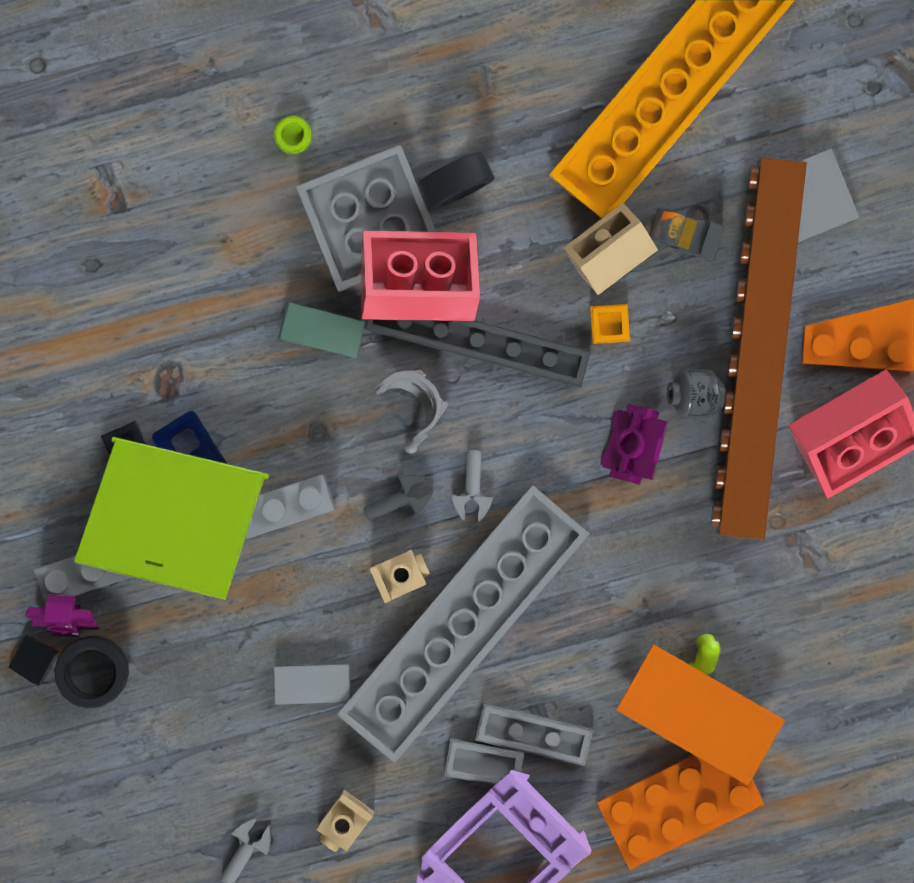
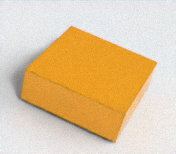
(609, 324)

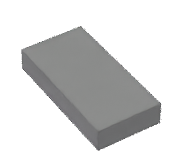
(312, 684)
(481, 761)

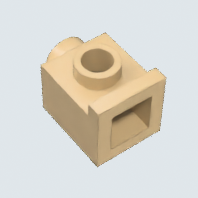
(384, 575)
(346, 808)

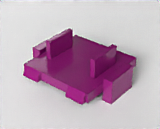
(634, 444)
(62, 616)

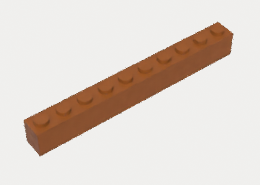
(760, 348)

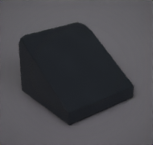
(33, 660)

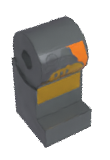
(686, 233)

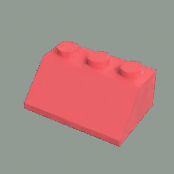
(419, 276)
(856, 433)

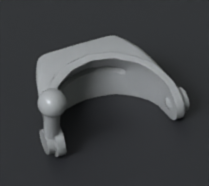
(425, 391)

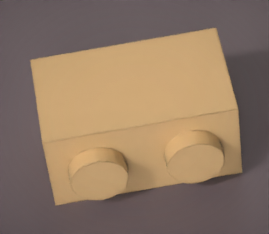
(610, 248)

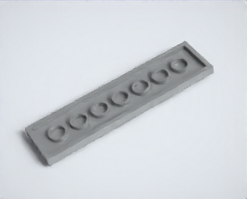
(463, 624)

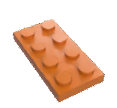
(674, 808)

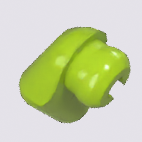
(707, 654)

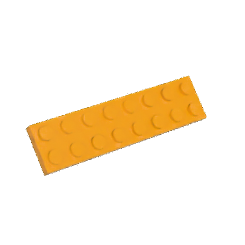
(663, 99)

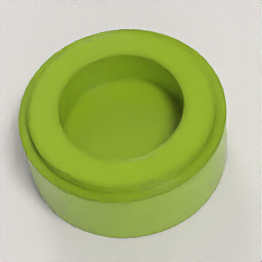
(293, 135)

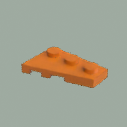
(865, 340)

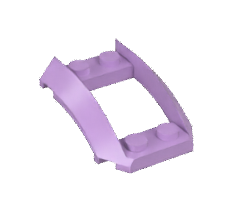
(529, 814)

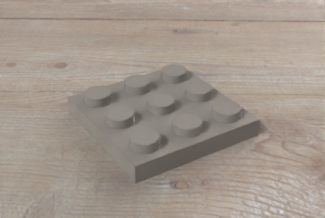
(359, 198)

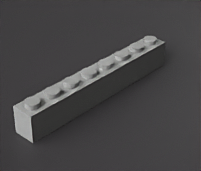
(272, 511)

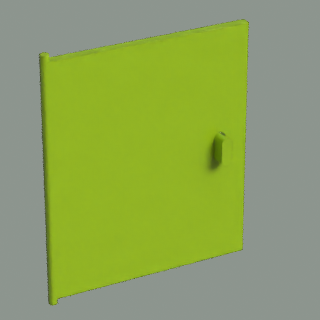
(172, 513)

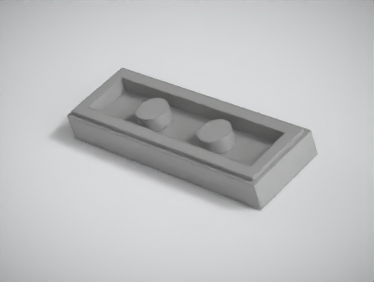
(534, 734)

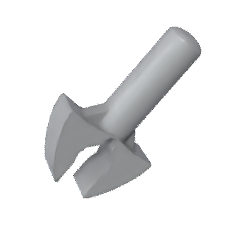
(472, 487)
(245, 849)

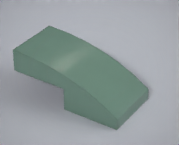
(321, 330)

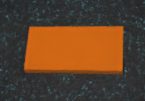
(700, 714)

